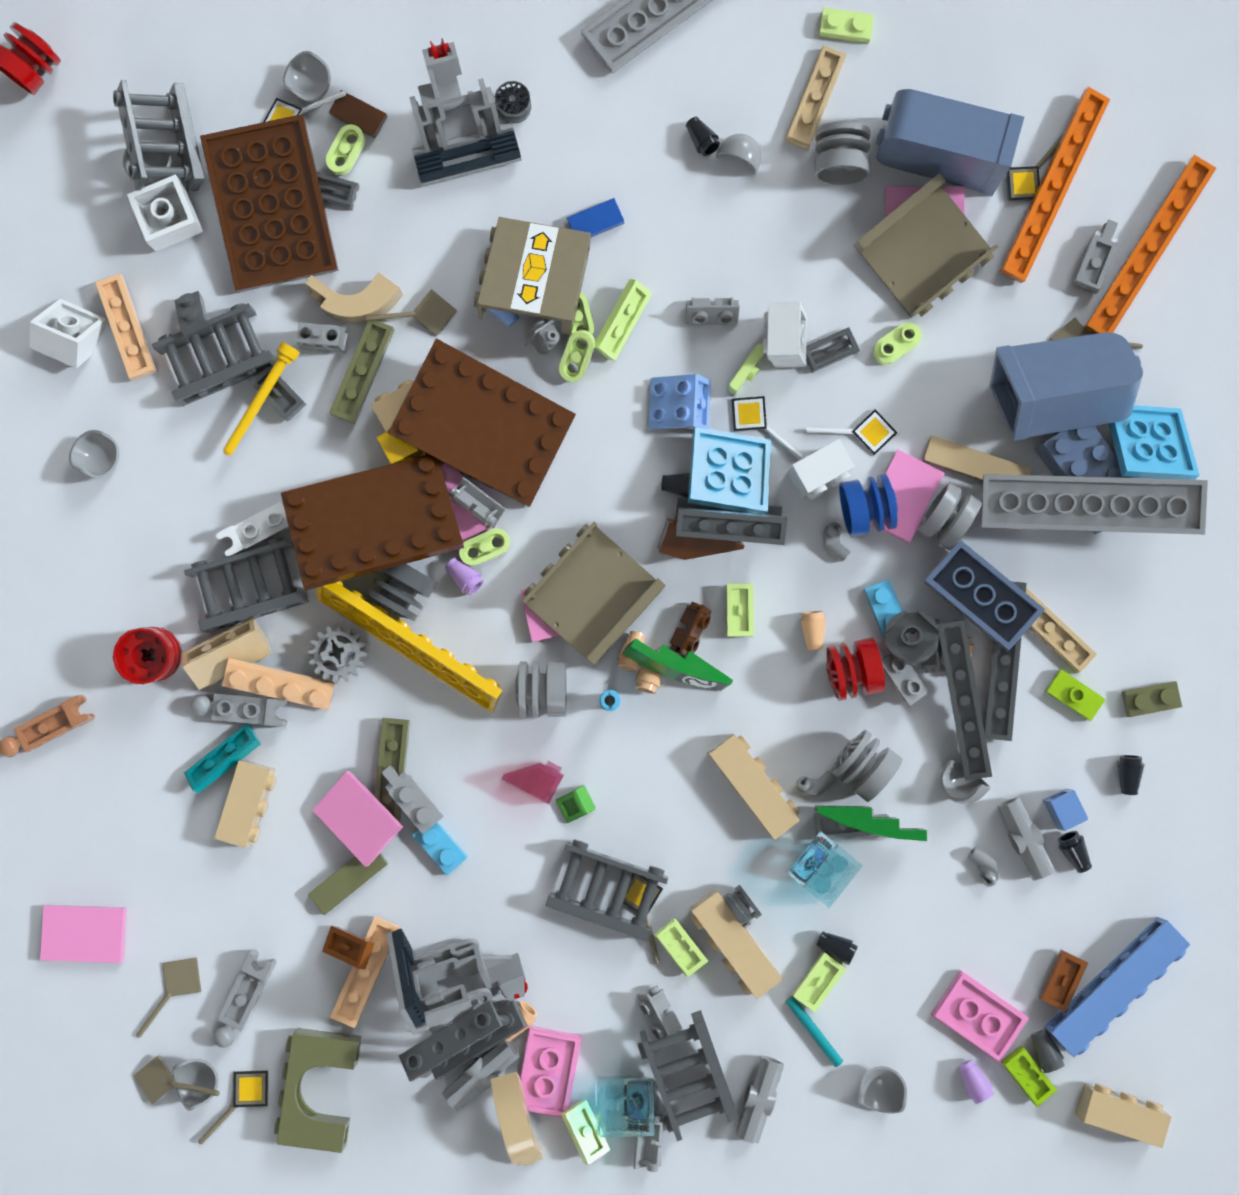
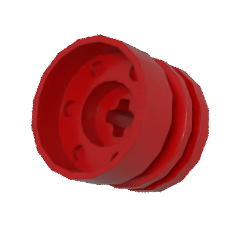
(26, 57)
(132, 655)
(860, 668)

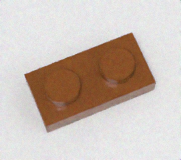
(348, 947)
(1063, 980)

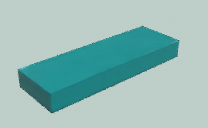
(222, 758)

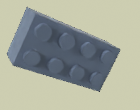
(1079, 454)
(984, 596)

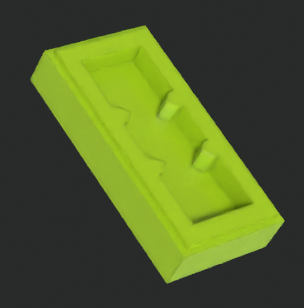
(1075, 695)
(1028, 1076)

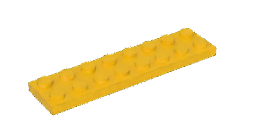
(412, 646)

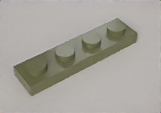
(362, 371)
(394, 753)

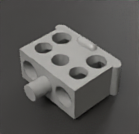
(322, 338)

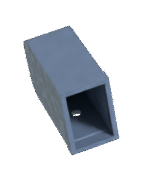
(948, 137)
(1065, 383)

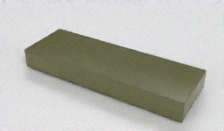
(344, 883)

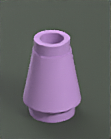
(465, 577)
(975, 1082)

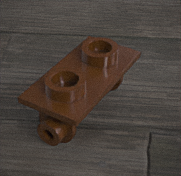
(697, 619)

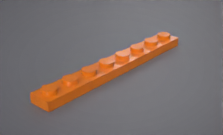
(1054, 185)
(1150, 246)

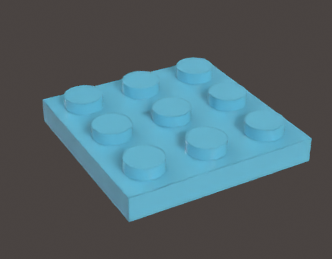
(1154, 444)
(729, 471)

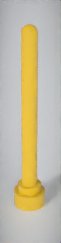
(285, 356)

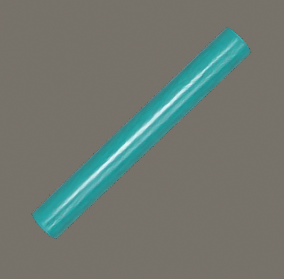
(814, 1031)

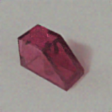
(537, 779)

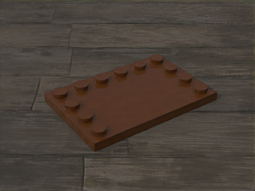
(269, 203)
(481, 423)
(371, 521)

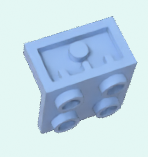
(679, 402)

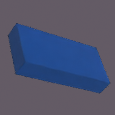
(597, 218)

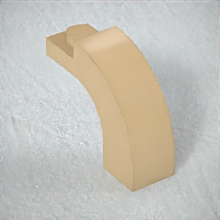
(375, 299)
(515, 1120)

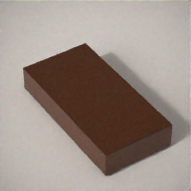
(358, 113)

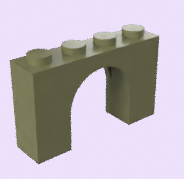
(298, 1122)

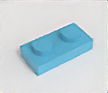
(882, 603)
(441, 847)

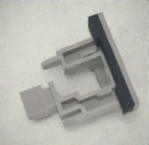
(464, 155)
(417, 980)

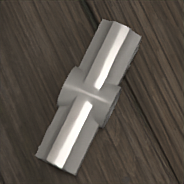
(1026, 838)
(478, 1074)
(759, 1099)

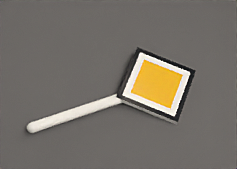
(283, 109)
(750, 414)
(872, 432)

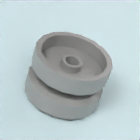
(951, 518)

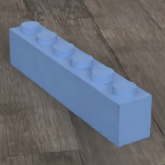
(1117, 986)

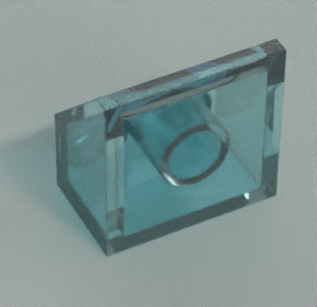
(824, 869)
(624, 1106)

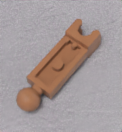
(46, 727)

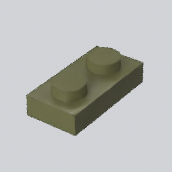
(1152, 699)

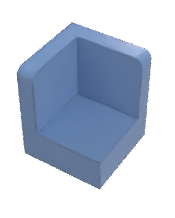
(1065, 809)

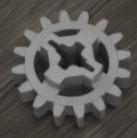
(347, 651)

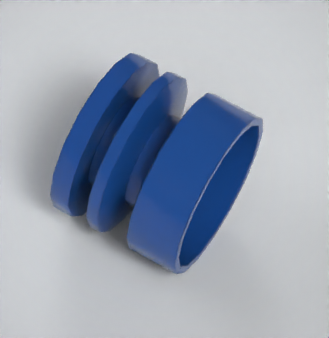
(874, 504)

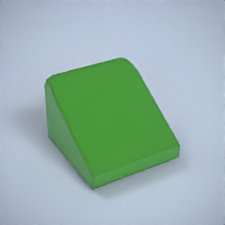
(575, 804)

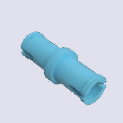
(609, 693)

